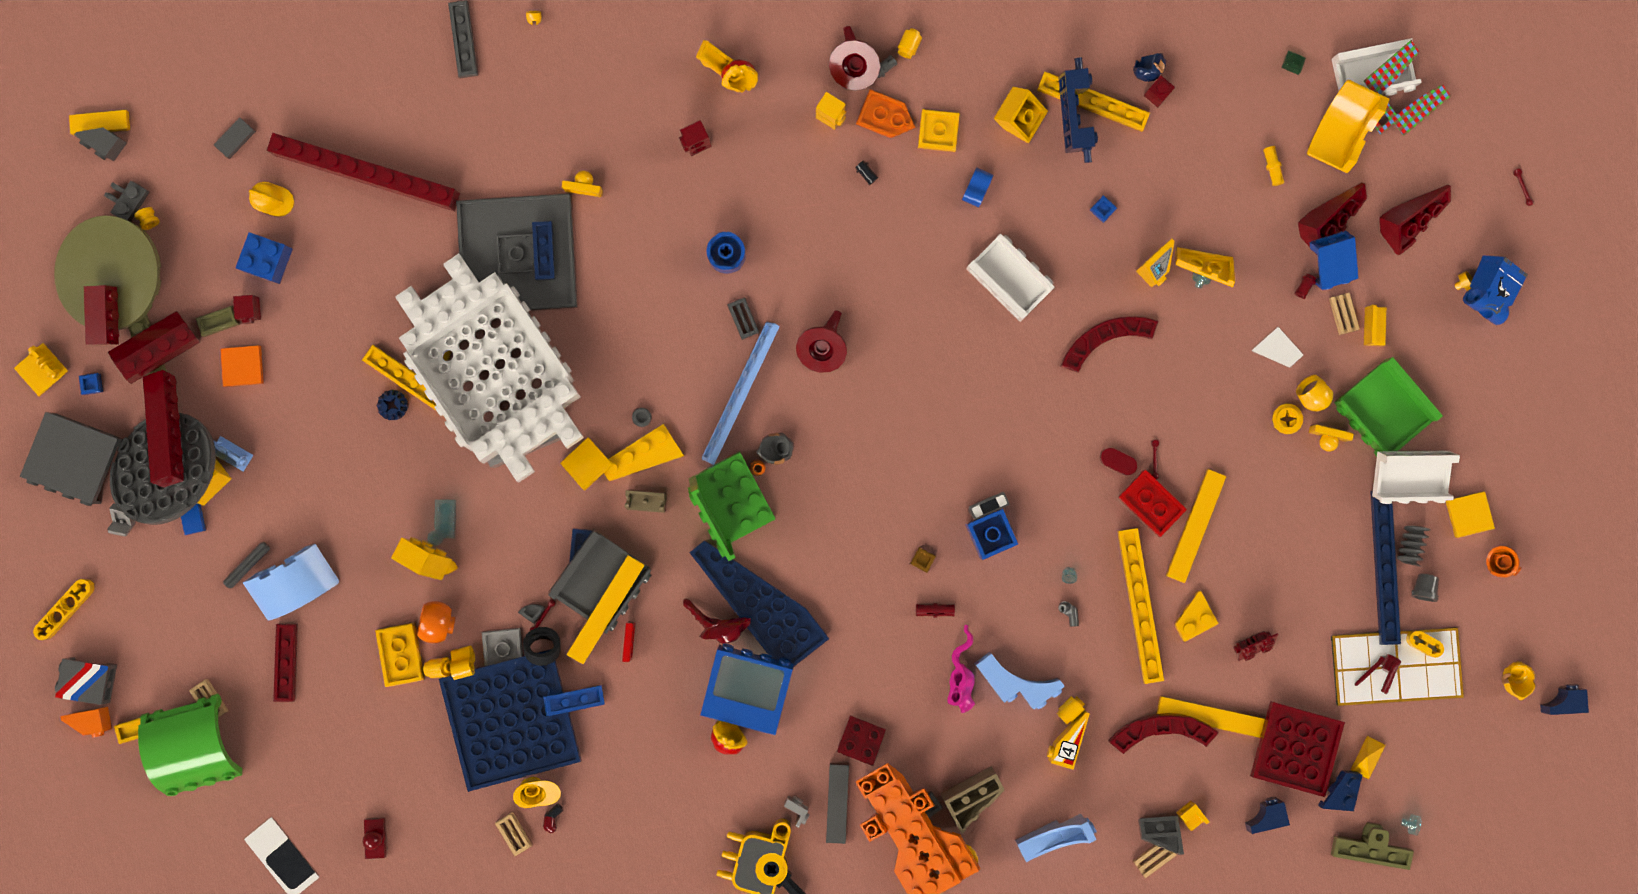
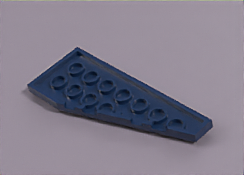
(777, 621)

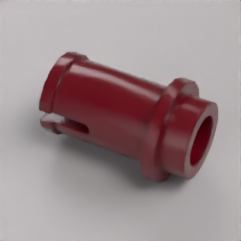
(1305, 286)

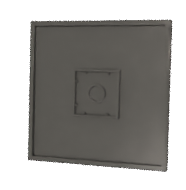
(499, 239)

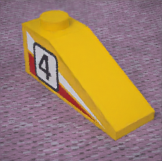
(1067, 744)

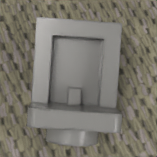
(120, 524)
(795, 805)

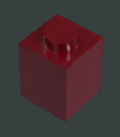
(1159, 91)
(247, 308)

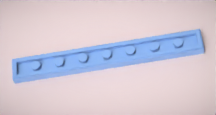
(740, 392)

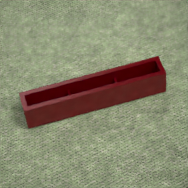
(163, 429)

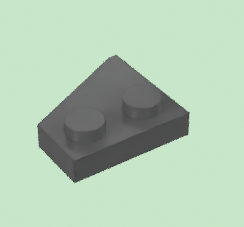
(1162, 832)

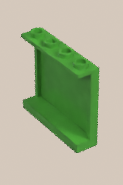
(1387, 407)

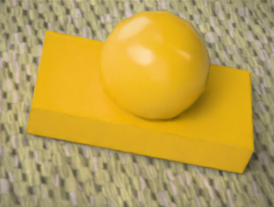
(712, 57)
(582, 185)
(1330, 437)

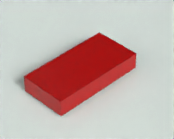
(628, 641)

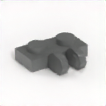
(129, 201)

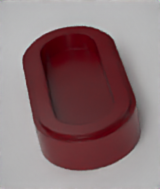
(1118, 461)

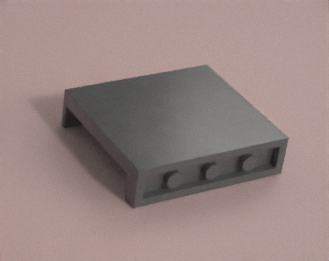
(70, 458)
(590, 575)

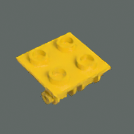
(40, 369)

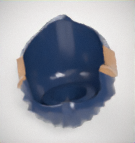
(1150, 67)

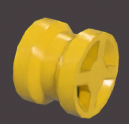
(147, 218)

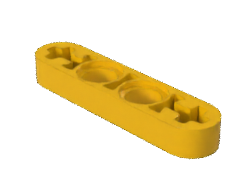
(62, 607)

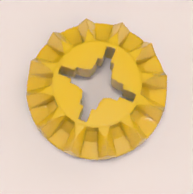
(1291, 411)

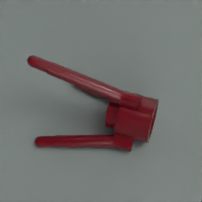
(1390, 665)

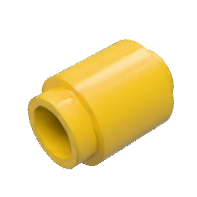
(909, 43)
(437, 667)
(1071, 709)

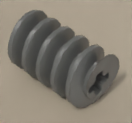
(1412, 545)

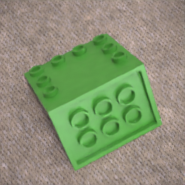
(729, 502)

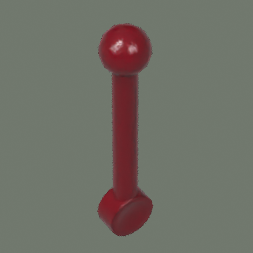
(1518, 172)
(1155, 443)
(551, 603)

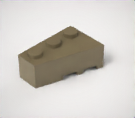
(972, 797)

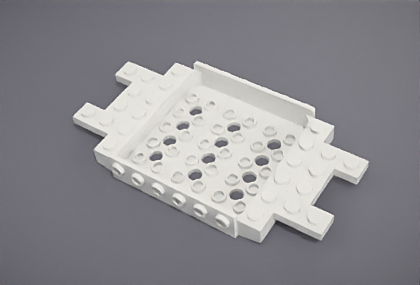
(455, 315)

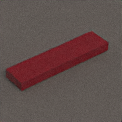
(285, 663)

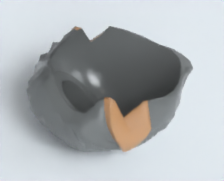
(776, 448)

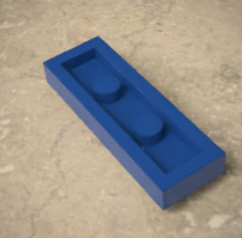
(573, 700)

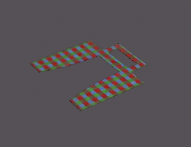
(1417, 110)

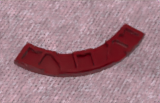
(1104, 332)
(1159, 725)

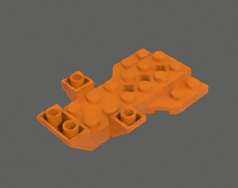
(904, 815)

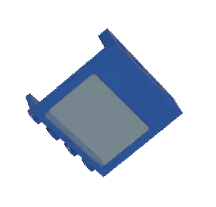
(747, 689)

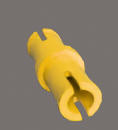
(1273, 166)

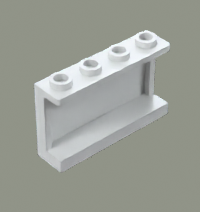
(1361, 63)
(1011, 277)
(1413, 476)

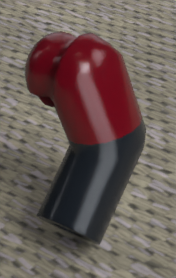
(549, 818)

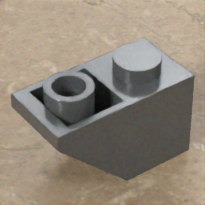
(103, 141)

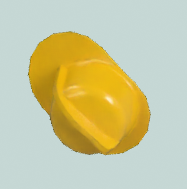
(271, 199)
(536, 792)

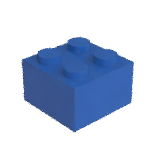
(264, 258)
(991, 534)

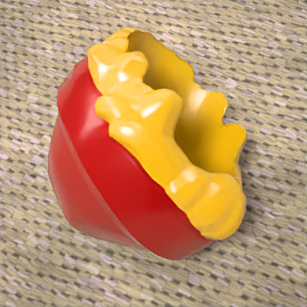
(739, 76)
(728, 738)

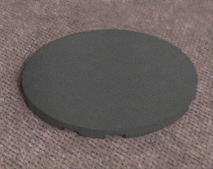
(149, 502)

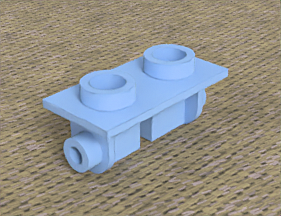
(232, 453)

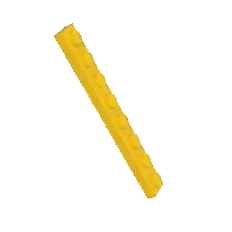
(1140, 606)

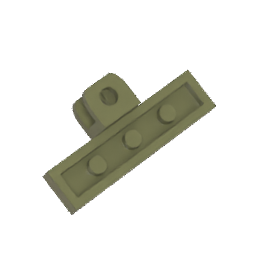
(1372, 848)

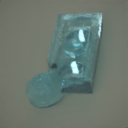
(444, 521)

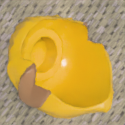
(1519, 680)

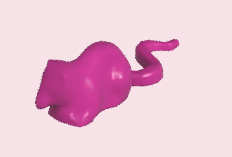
(961, 679)

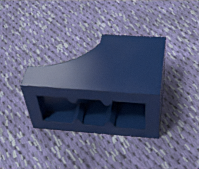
(1568, 701)
(1270, 816)

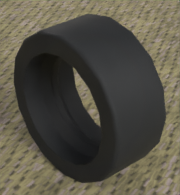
(542, 658)

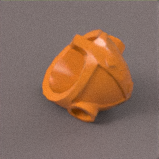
(1503, 562)

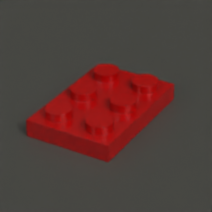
(1152, 503)

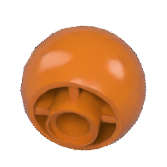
(435, 622)

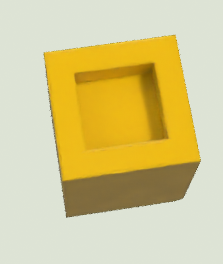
(1191, 815)

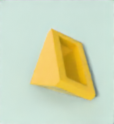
(1368, 757)

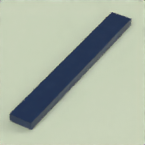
(1385, 572)

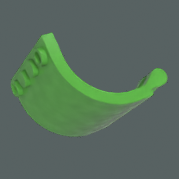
(185, 747)

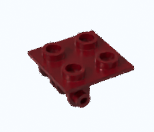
(1261, 642)
(861, 740)

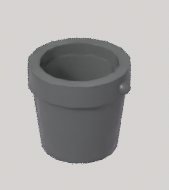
(1426, 588)

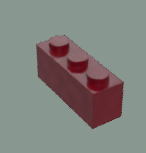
(101, 315)

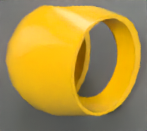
(1318, 397)

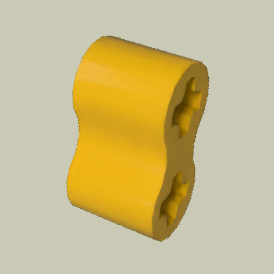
(462, 662)

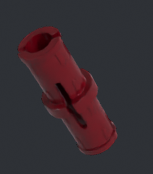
(935, 610)

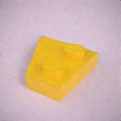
(1195, 618)

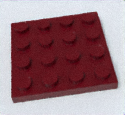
(1297, 749)

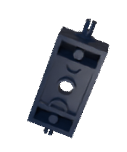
(1070, 85)

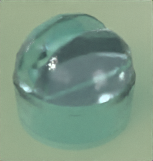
(1069, 579)

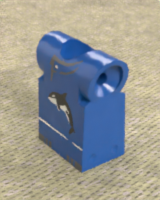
(1494, 288)

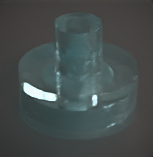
(1200, 280)
(1413, 824)

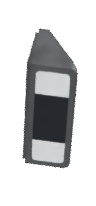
(988, 506)

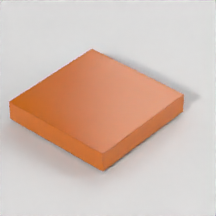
(242, 366)

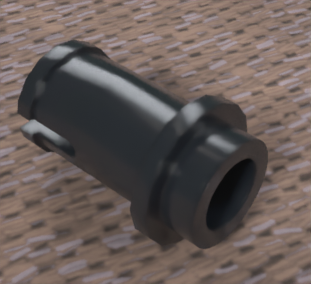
(866, 172)

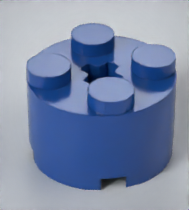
(719, 244)

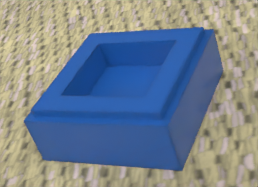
(1103, 209)
(90, 384)

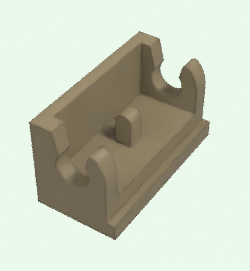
(645, 501)

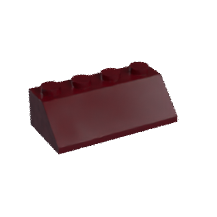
(153, 347)

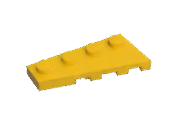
(645, 453)

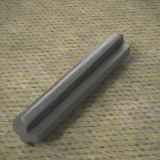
(242, 569)

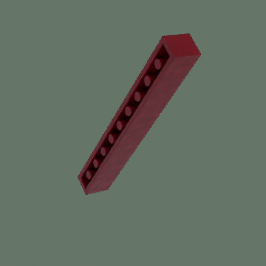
(363, 172)

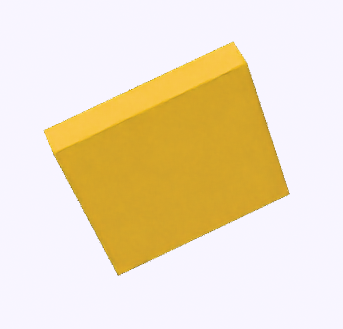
(938, 130)
(586, 463)
(1470, 514)

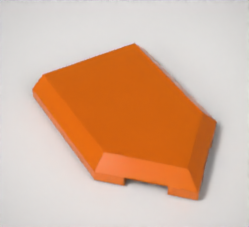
(885, 115)

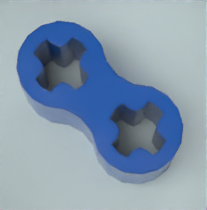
(977, 187)

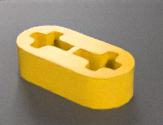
(1422, 647)

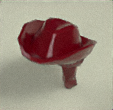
(722, 630)

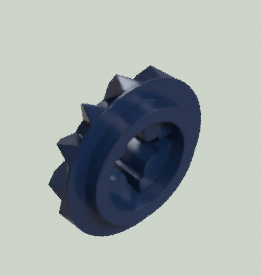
(400, 402)

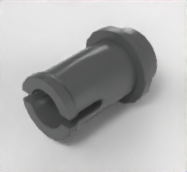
(886, 65)

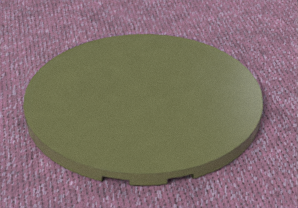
(108, 254)

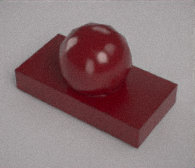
(374, 838)

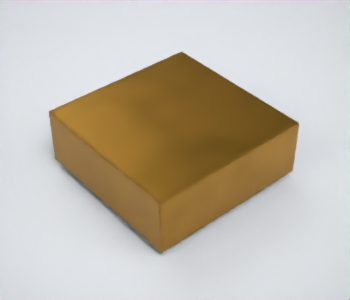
(923, 560)

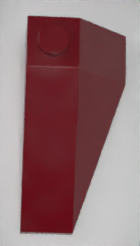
(1333, 215)
(1405, 221)

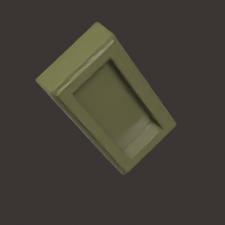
(217, 321)

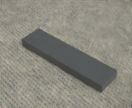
(463, 39)
(837, 803)

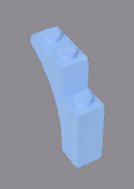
(1008, 685)
(1056, 836)

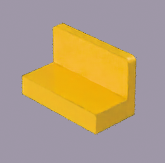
(1375, 326)

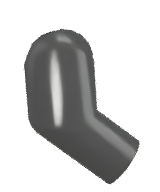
(1071, 611)

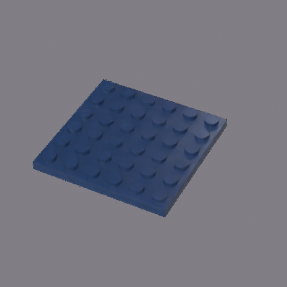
(504, 724)

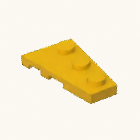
(1207, 264)

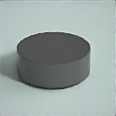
(641, 417)

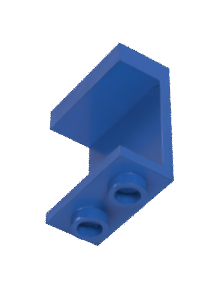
(1335, 260)

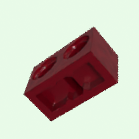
(694, 138)

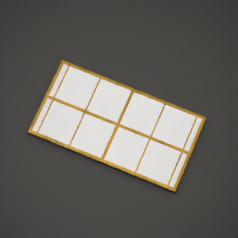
(1415, 680)

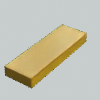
(109, 120)

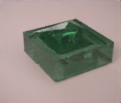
(1293, 62)

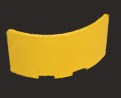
(1345, 125)

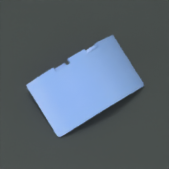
(293, 584)

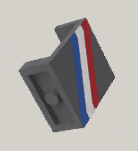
(85, 681)

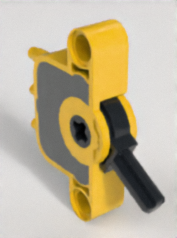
(753, 859)

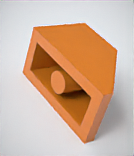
(89, 721)

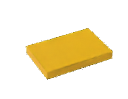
(399, 654)

